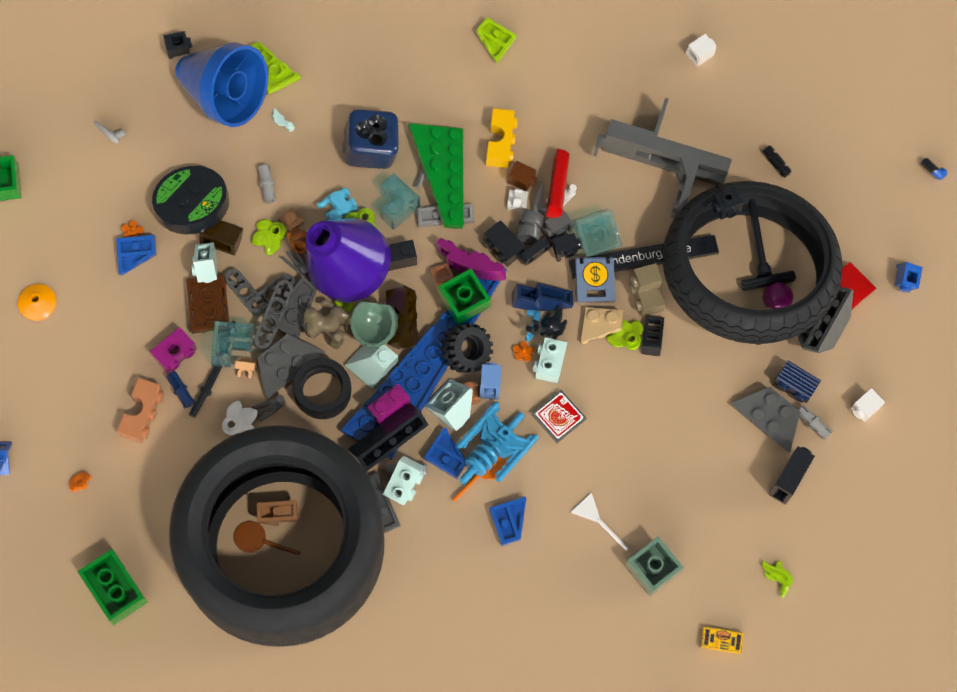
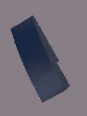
(541, 297)

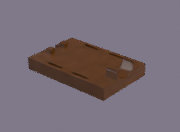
(207, 304)

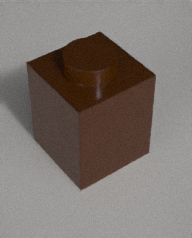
(522, 176)

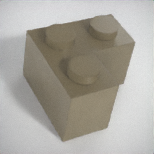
(646, 287)

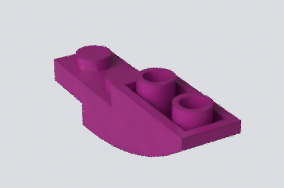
(462, 261)

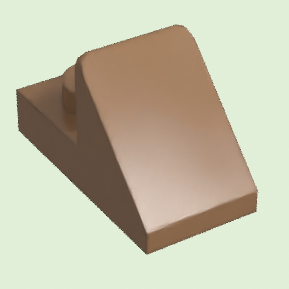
(277, 512)

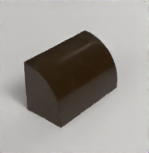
(225, 237)

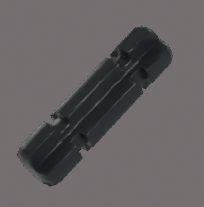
(777, 161)

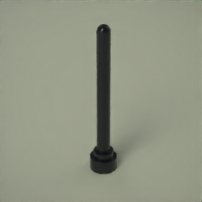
(763, 266)

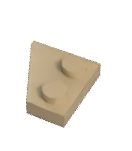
(600, 323)

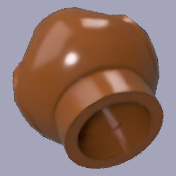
(297, 239)

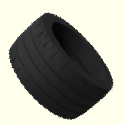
(317, 366)

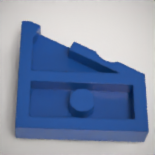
(446, 455)
(509, 520)

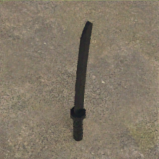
(206, 390)

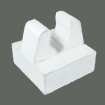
(517, 200)

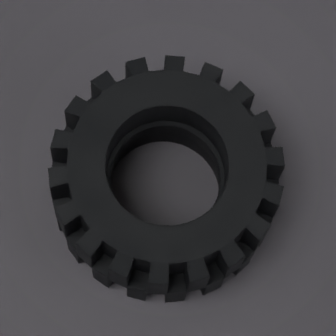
(479, 348)

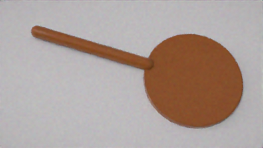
(251, 537)

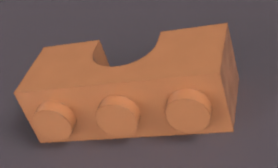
(137, 426)

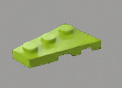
(278, 72)

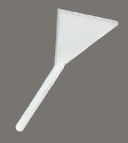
(588, 510)

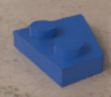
(134, 251)

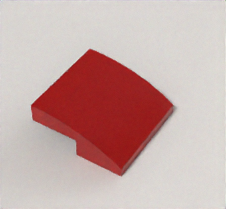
(855, 280)

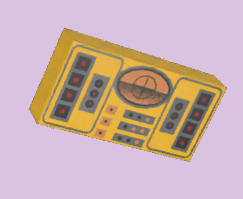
(722, 640)

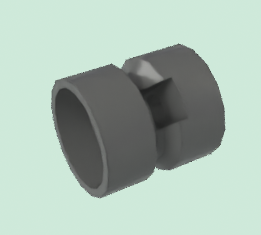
(529, 227)

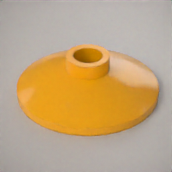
(40, 309)

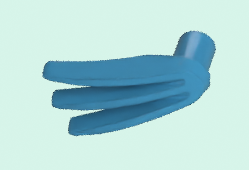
(536, 315)

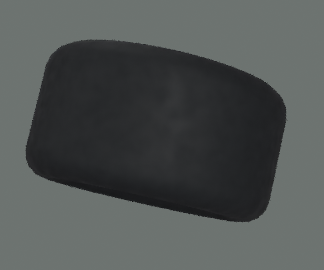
(258, 459)

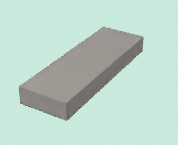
(430, 217)

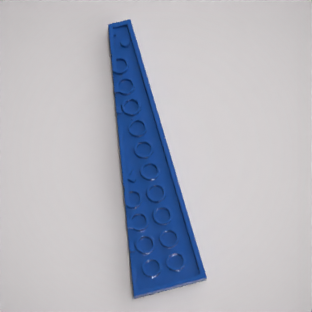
(416, 373)

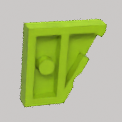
(495, 38)

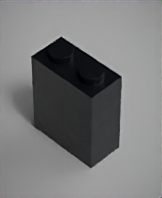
(792, 474)

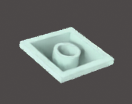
(372, 364)
(451, 404)

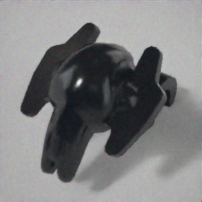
(549, 326)

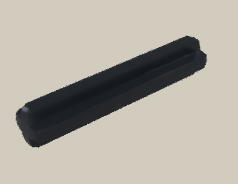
(763, 281)

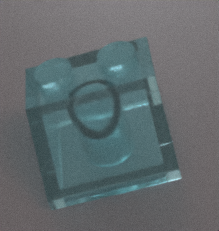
(597, 232)

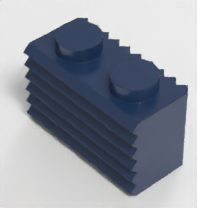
(797, 382)

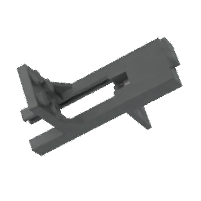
(648, 148)

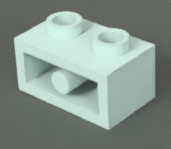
(205, 263)
(550, 361)
(404, 480)

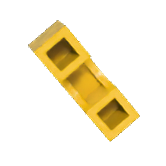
(502, 124)

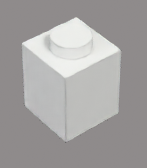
(701, 50)
(867, 405)

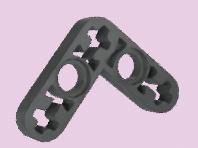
(254, 296)

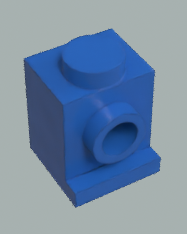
(908, 276)

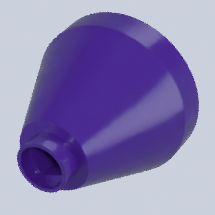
(347, 258)

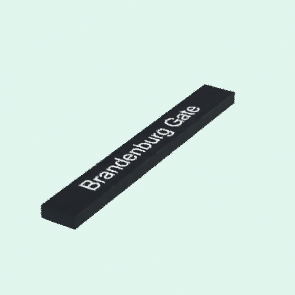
(653, 254)

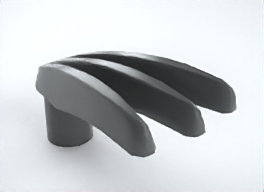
(300, 268)
(274, 404)

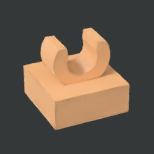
(246, 364)

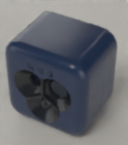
(357, 143)

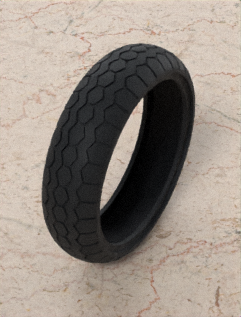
(748, 324)

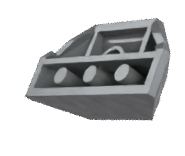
(829, 328)

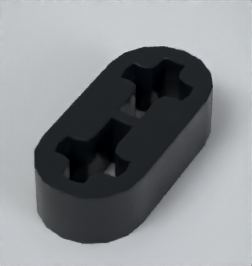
(535, 251)

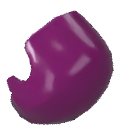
(777, 296)

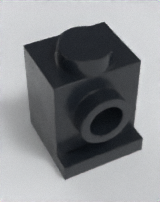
(177, 44)
(566, 246)

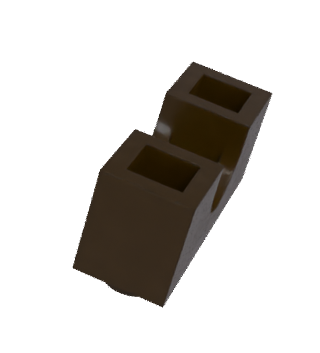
(404, 302)

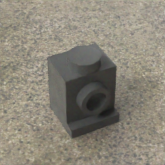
(558, 226)

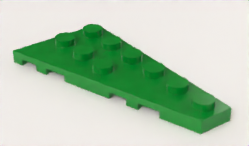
(442, 162)

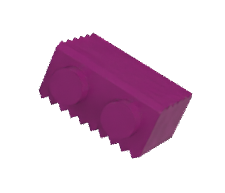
(388, 404)

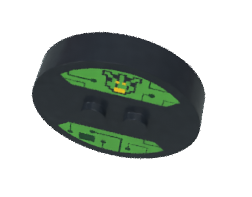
(190, 200)

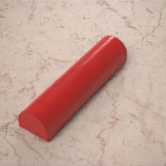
(558, 184)

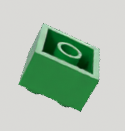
(464, 296)

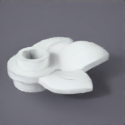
(240, 416)

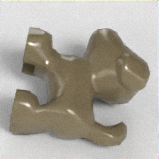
(316, 323)

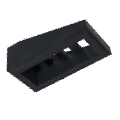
(652, 347)

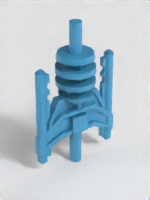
(496, 442)

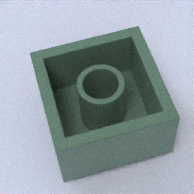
(654, 566)

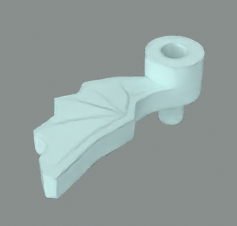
(280, 120)

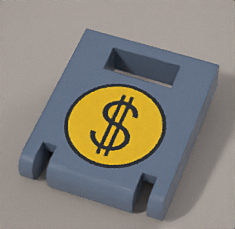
(595, 275)

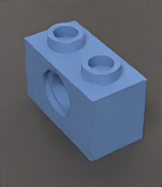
(490, 381)

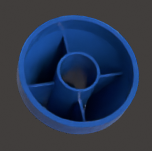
(225, 82)

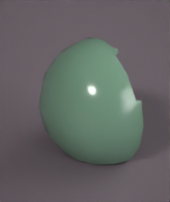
(373, 323)

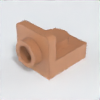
(441, 274)

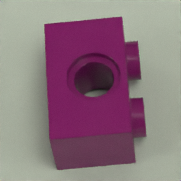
(175, 340)

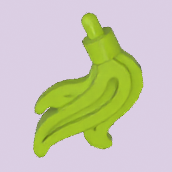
(778, 574)

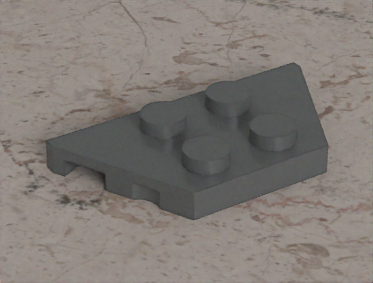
(282, 362)
(771, 414)

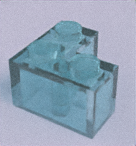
(401, 203)
(230, 337)

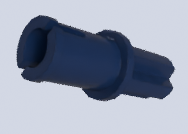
(180, 389)

